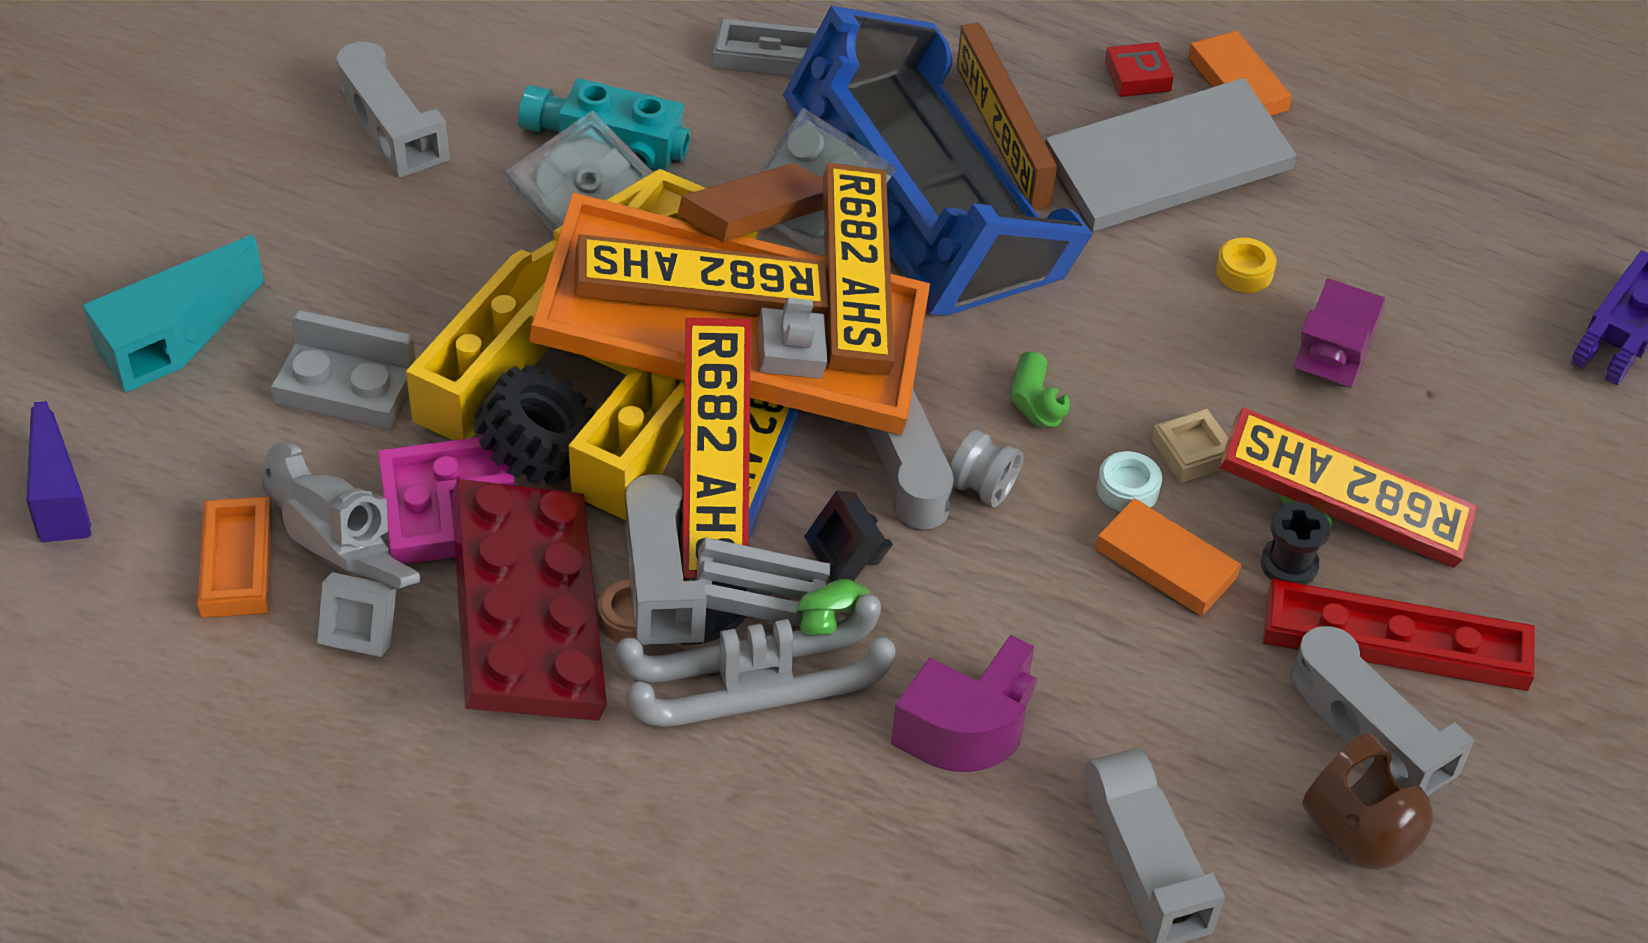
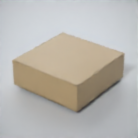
(1190, 444)

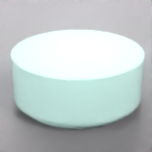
(1128, 477)

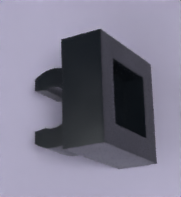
(846, 537)

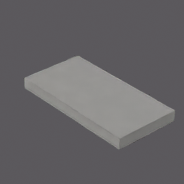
(1169, 154)

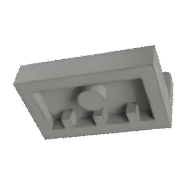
(345, 370)

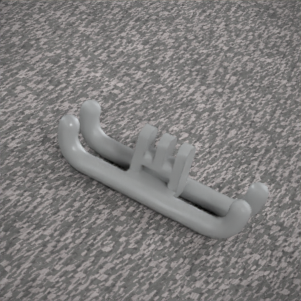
(754, 670)

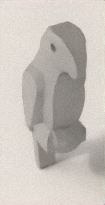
(333, 517)

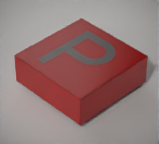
(1139, 69)

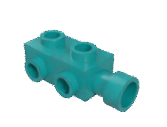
(642, 121)

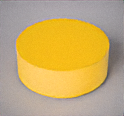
(1245, 265)

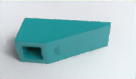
(173, 314)

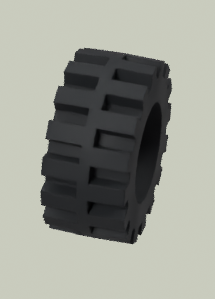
(531, 422)

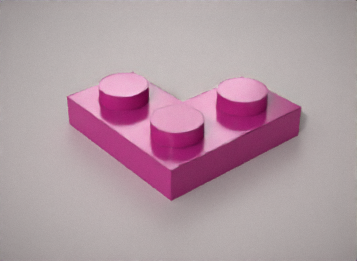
(419, 493)

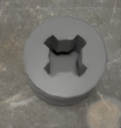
(986, 467)

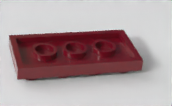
(526, 601)

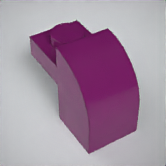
(1339, 332)
(964, 721)

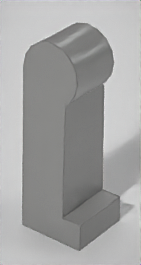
(387, 114)
(916, 470)
(662, 602)
(1359, 701)
(1151, 849)

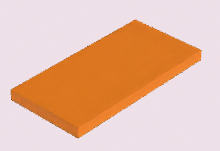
(654, 335)

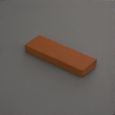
(753, 202)

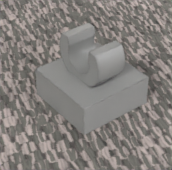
(792, 340)
(356, 614)

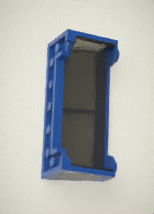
(950, 200)

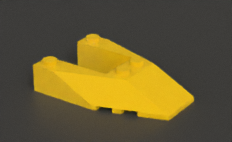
(630, 431)

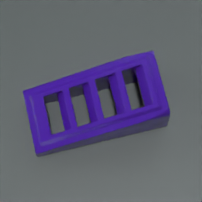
(52, 485)

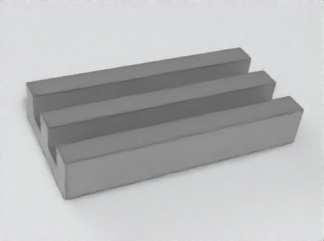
(760, 46)
(761, 574)

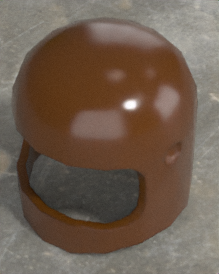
(1375, 818)

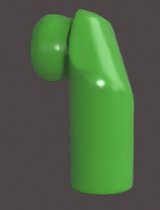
(1031, 398)
(820, 606)

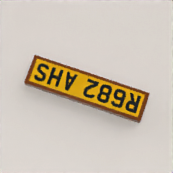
(1006, 116)
(857, 269)
(695, 276)

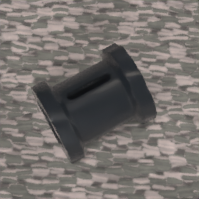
(1297, 536)

